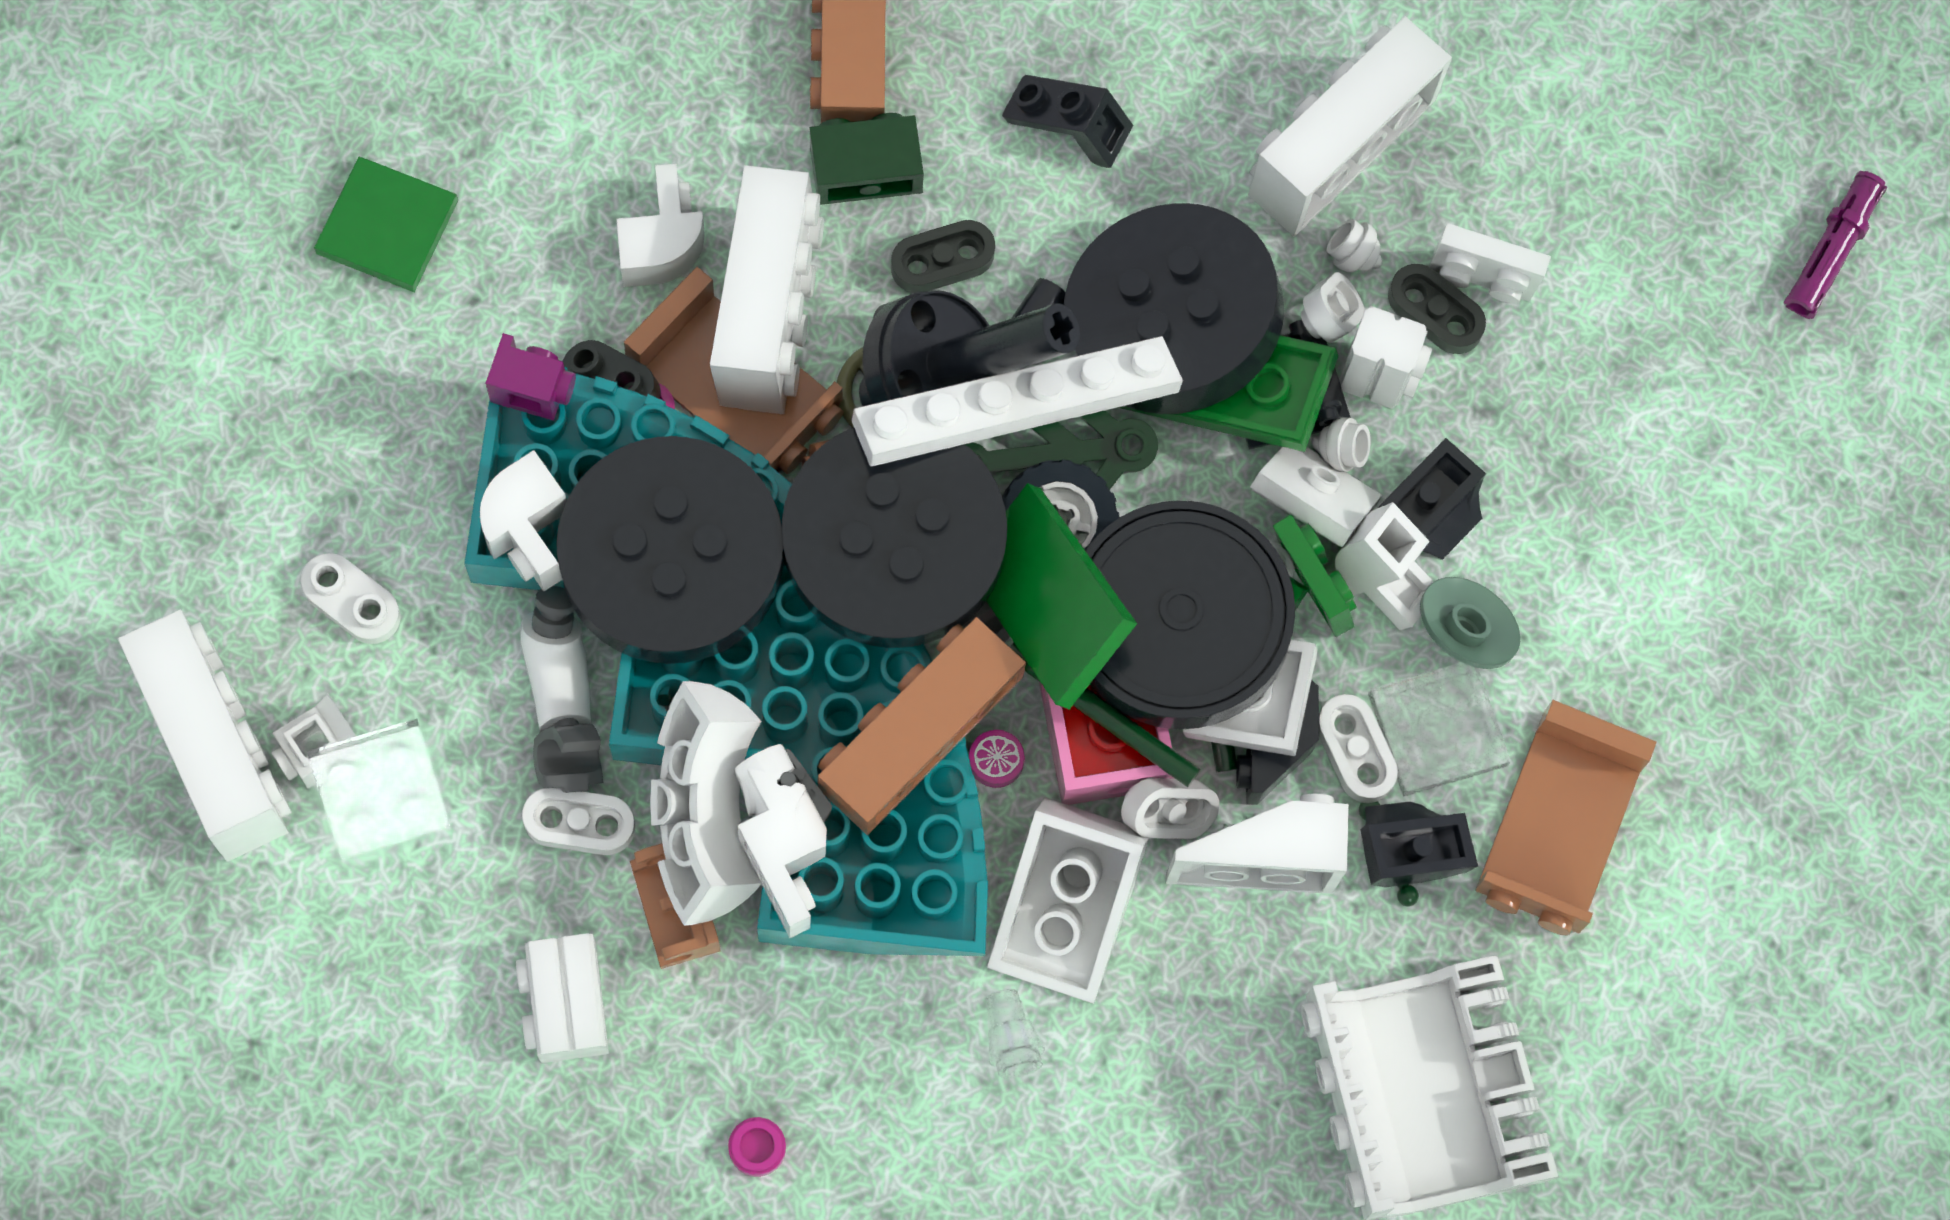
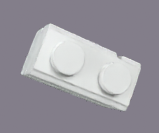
(1385, 358)
(564, 998)

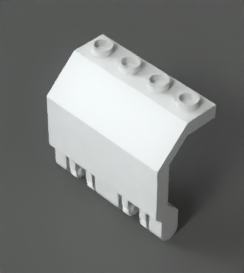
(1419, 1093)

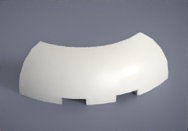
(699, 802)

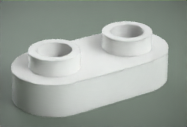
(1332, 308)
(349, 597)
(1356, 750)
(1169, 808)
(579, 821)

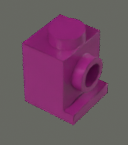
(529, 379)

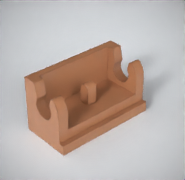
(671, 939)

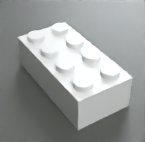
(1347, 124)
(766, 290)
(201, 730)

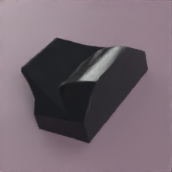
(1441, 498)
(1415, 844)

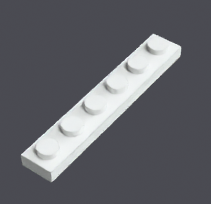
(1016, 401)

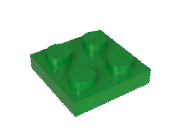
(1326, 590)

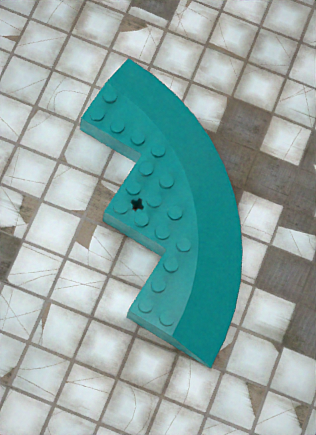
(922, 869)

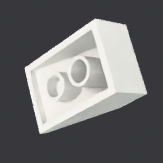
(1282, 849)
(1068, 900)

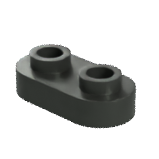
(940, 253)
(1440, 306)
(611, 366)

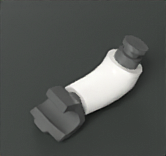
(558, 675)

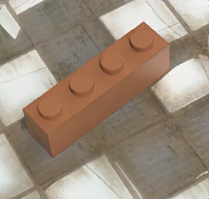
(851, 59)
(920, 725)

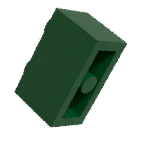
(866, 158)

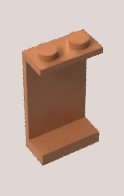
(678, 351)
(1563, 818)

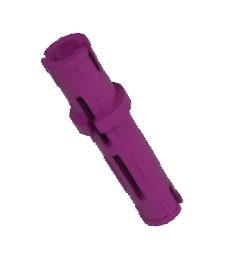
(1844, 228)

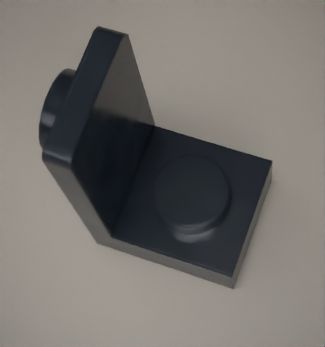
(1074, 110)

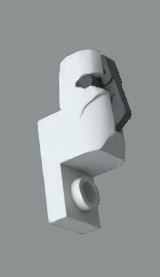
(785, 830)

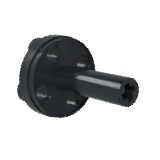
(945, 341)

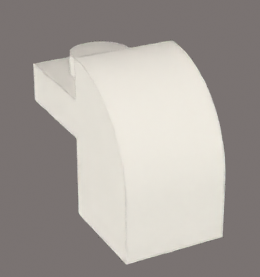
(664, 244)
(515, 509)
(1383, 564)

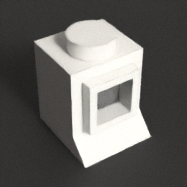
(309, 731)

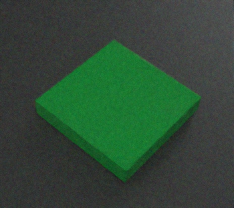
(386, 224)

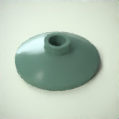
(1470, 622)

